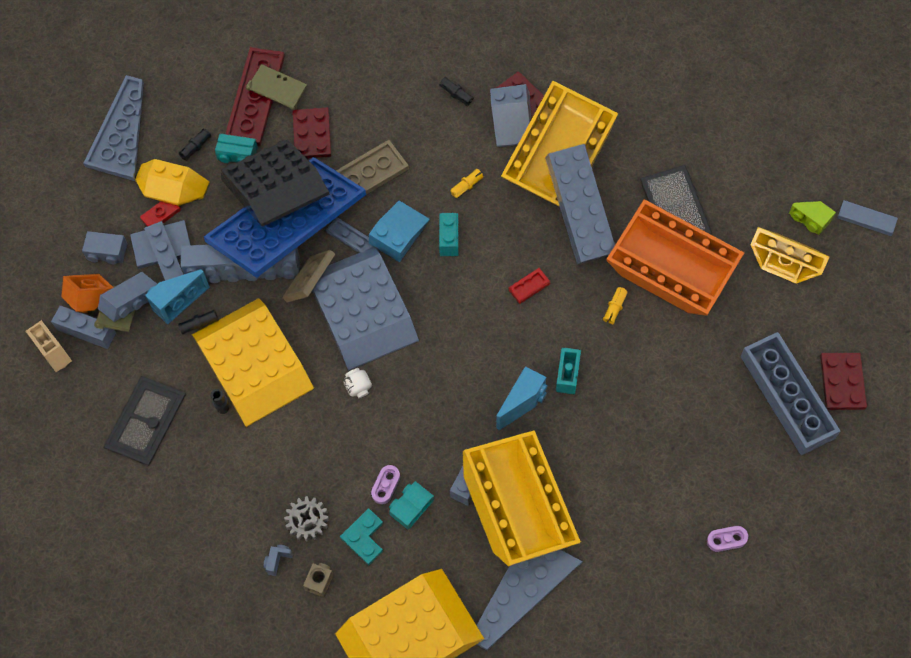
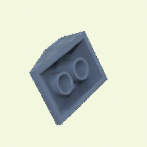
(510, 113)

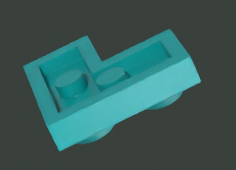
(359, 534)

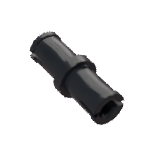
(456, 91)
(194, 144)
(198, 322)
(219, 401)

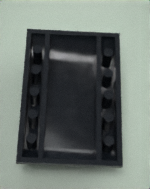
(274, 182)

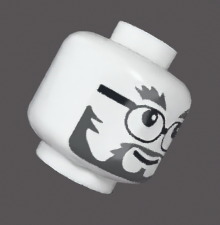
(357, 383)

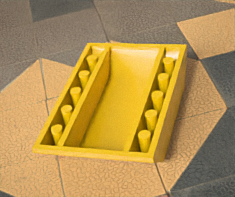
(559, 123)
(253, 361)
(518, 499)
(412, 622)

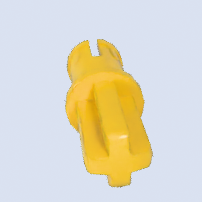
(466, 183)
(615, 305)

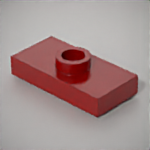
(160, 212)
(529, 285)

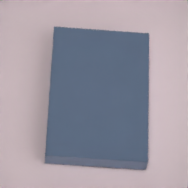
(143, 250)

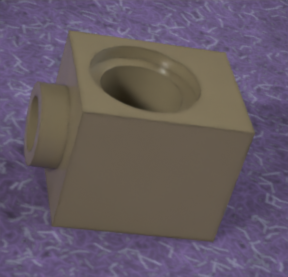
(318, 588)

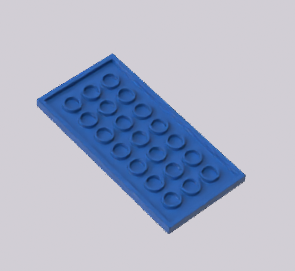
(262, 247)

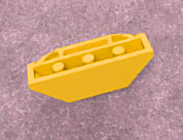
(170, 182)
(787, 257)

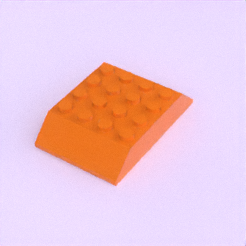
(674, 259)

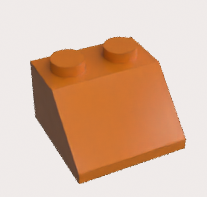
(84, 291)

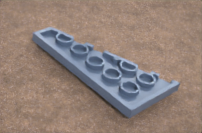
(118, 138)
(521, 591)

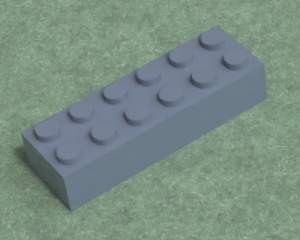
(580, 203)
(220, 268)
(790, 393)

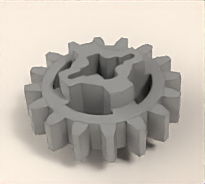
(298, 515)

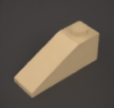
(48, 346)

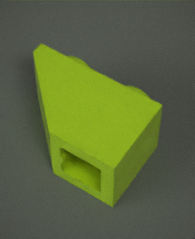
(813, 215)

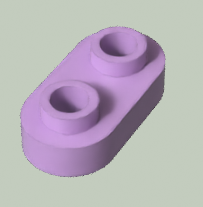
(384, 485)
(726, 538)

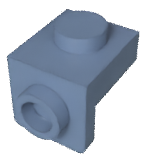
(272, 561)

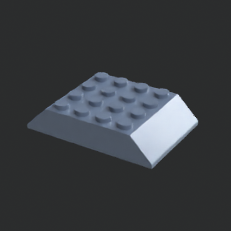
(363, 309)

